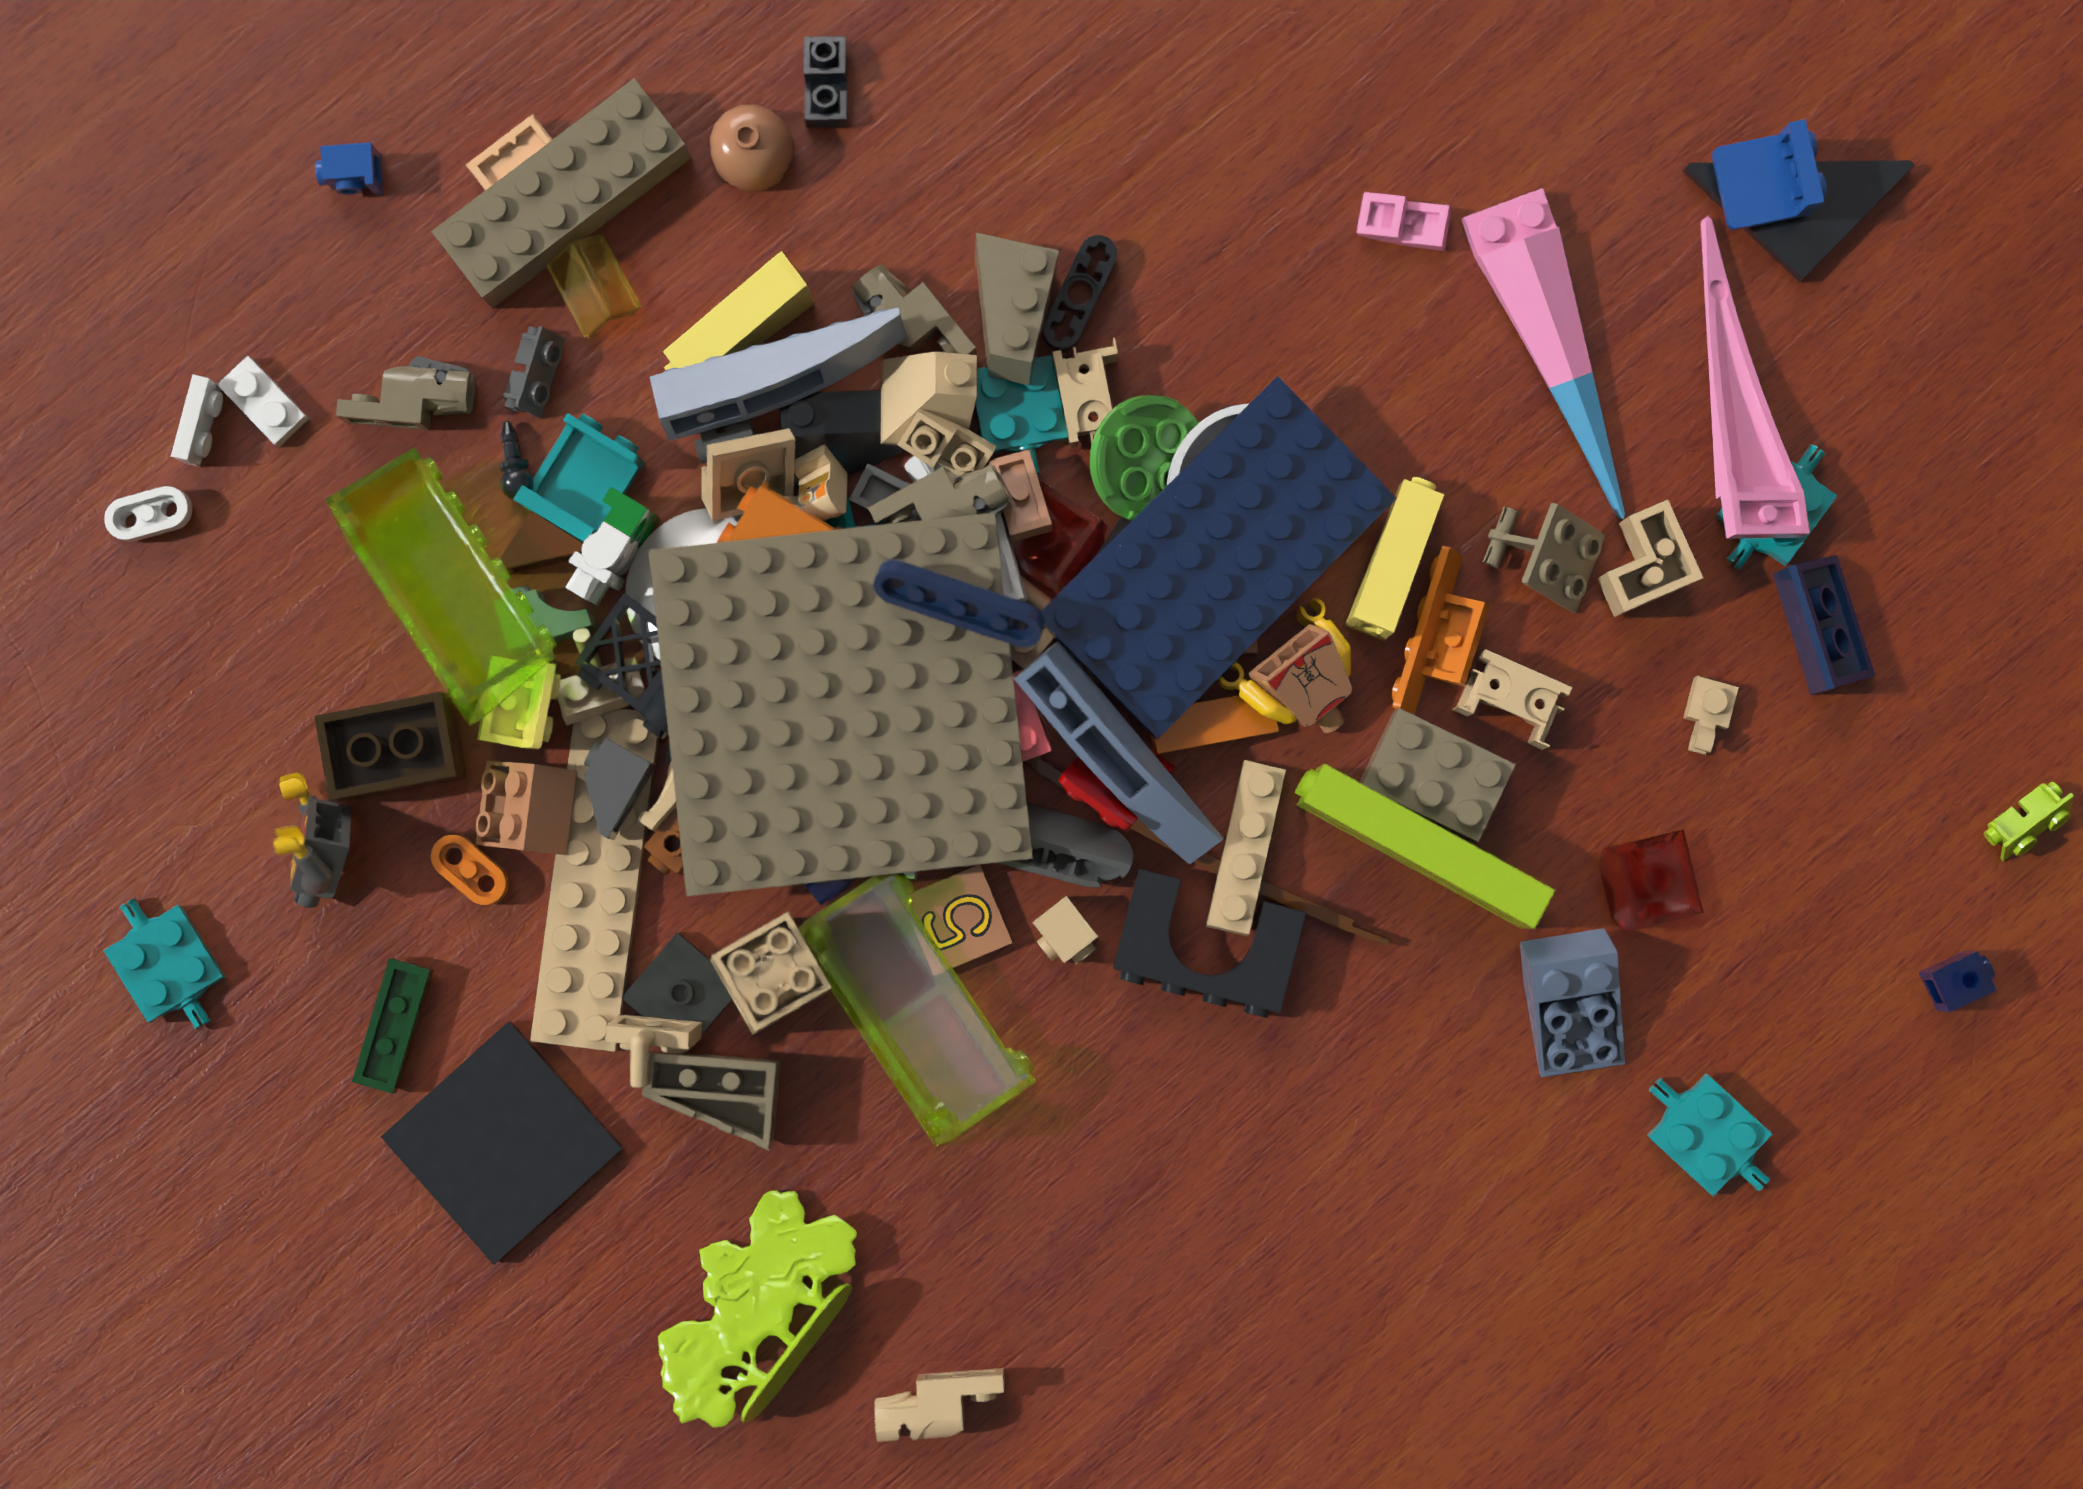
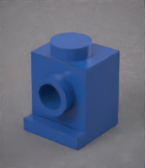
(350, 168)

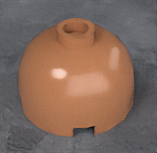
(751, 147)

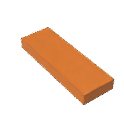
(1212, 724)

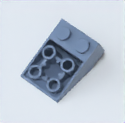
(1573, 1001)

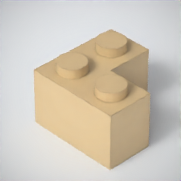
(1660, 564)

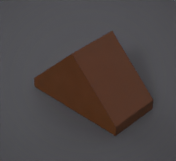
(538, 545)

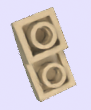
(946, 443)

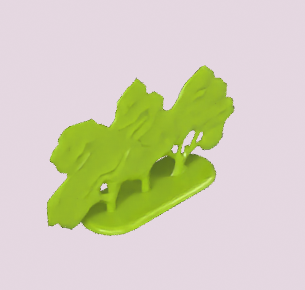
(752, 1300)

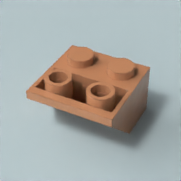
(526, 807)

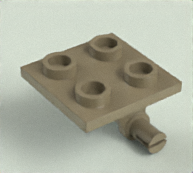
(1559, 558)

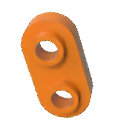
(470, 871)

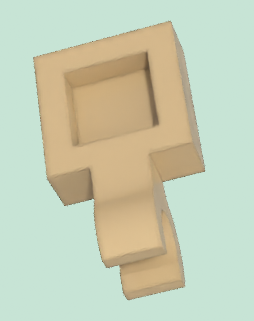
(1710, 707)

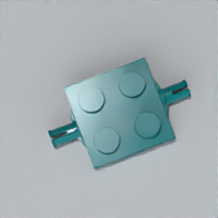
(1019, 414)
(1817, 501)
(164, 964)
(1709, 1134)

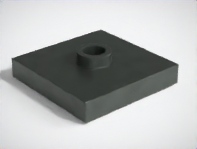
(679, 986)

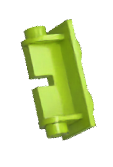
(2044, 811)

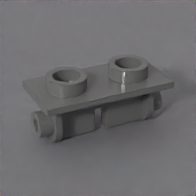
(540, 353)

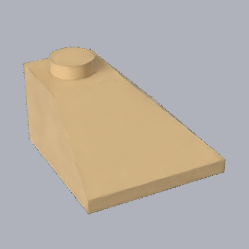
(930, 382)

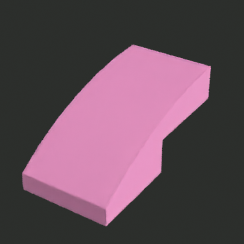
(1404, 222)

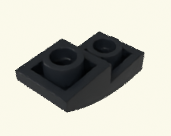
(825, 82)

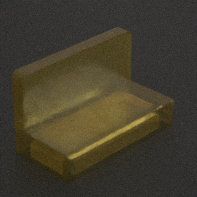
(592, 284)

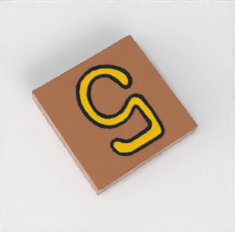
(962, 916)

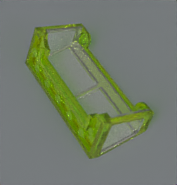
(913, 1008)

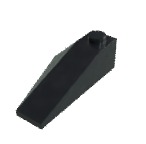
(843, 422)

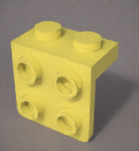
(523, 716)

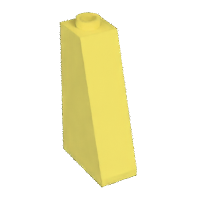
(746, 316)
(1395, 559)

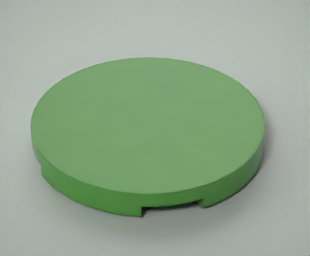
(1136, 450)

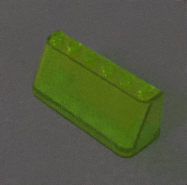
(442, 583)

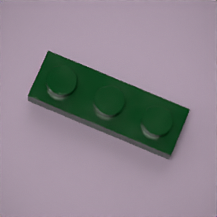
(392, 1025)

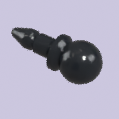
(513, 468)

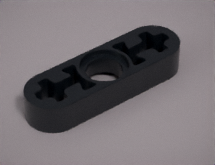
(1083, 261)

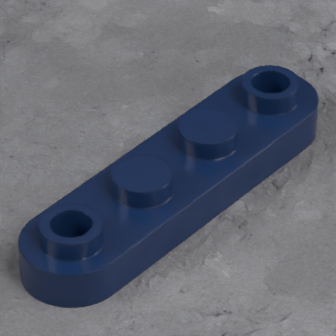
(959, 603)

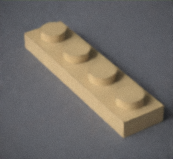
(1245, 848)

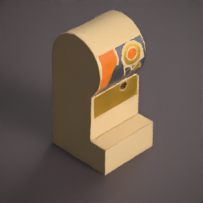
(821, 484)

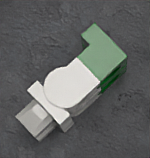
(611, 548)

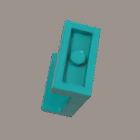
(578, 476)

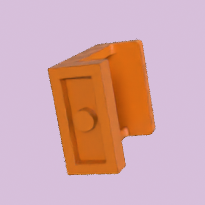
(770, 516)

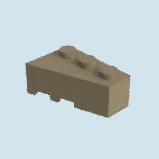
(1014, 302)
(720, 1090)

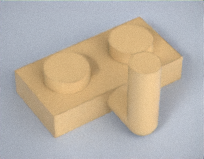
(581, 700)
(640, 1032)

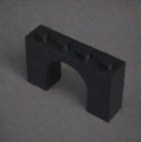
(1255, 981)

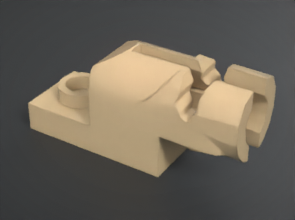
(938, 1406)

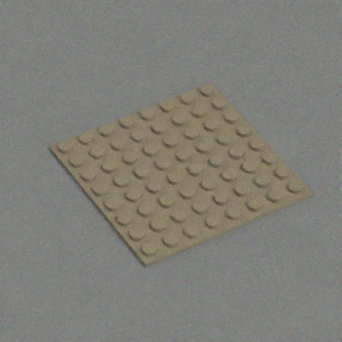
(829, 724)

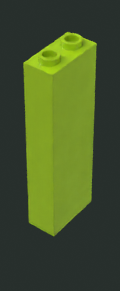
(1423, 846)

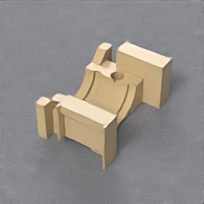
(1084, 393)
(1515, 692)

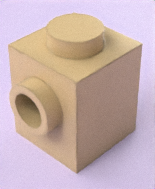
(1065, 933)

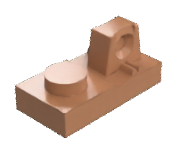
(1027, 511)

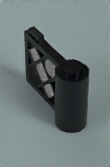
(652, 701)

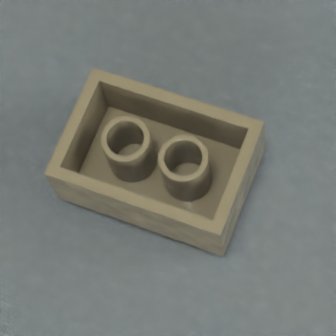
(1437, 775)

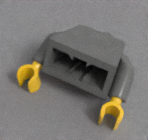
(317, 845)

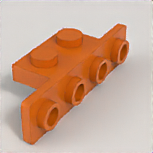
(1444, 635)

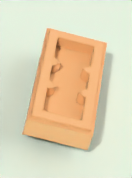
(509, 152)

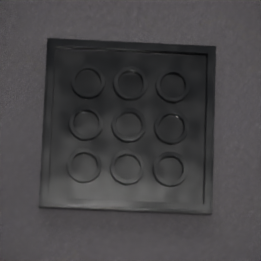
(502, 1142)

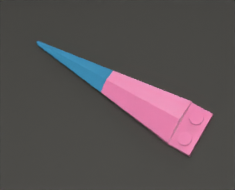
(1530, 275)

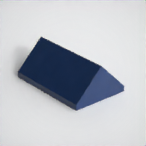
(1823, 624)

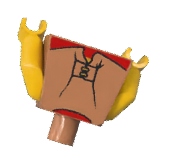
(1302, 677)

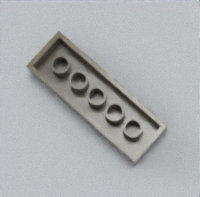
(562, 193)

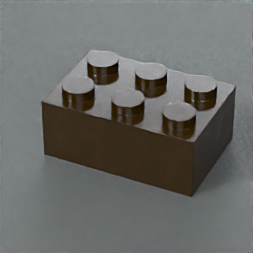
(390, 747)

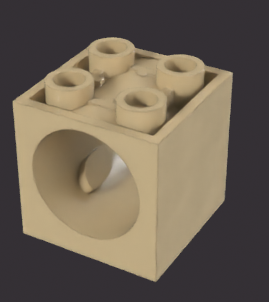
(770, 973)

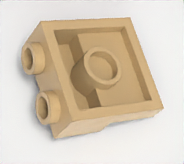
(746, 463)

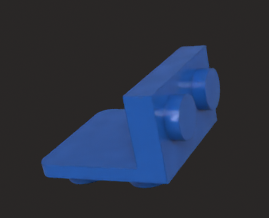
(1770, 177)

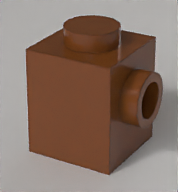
(666, 846)

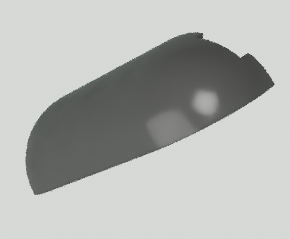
(1074, 849)

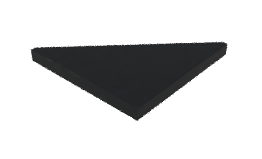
(1806, 240)

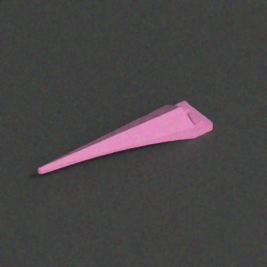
(1750, 461)

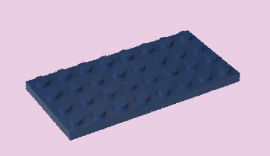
(1216, 557)

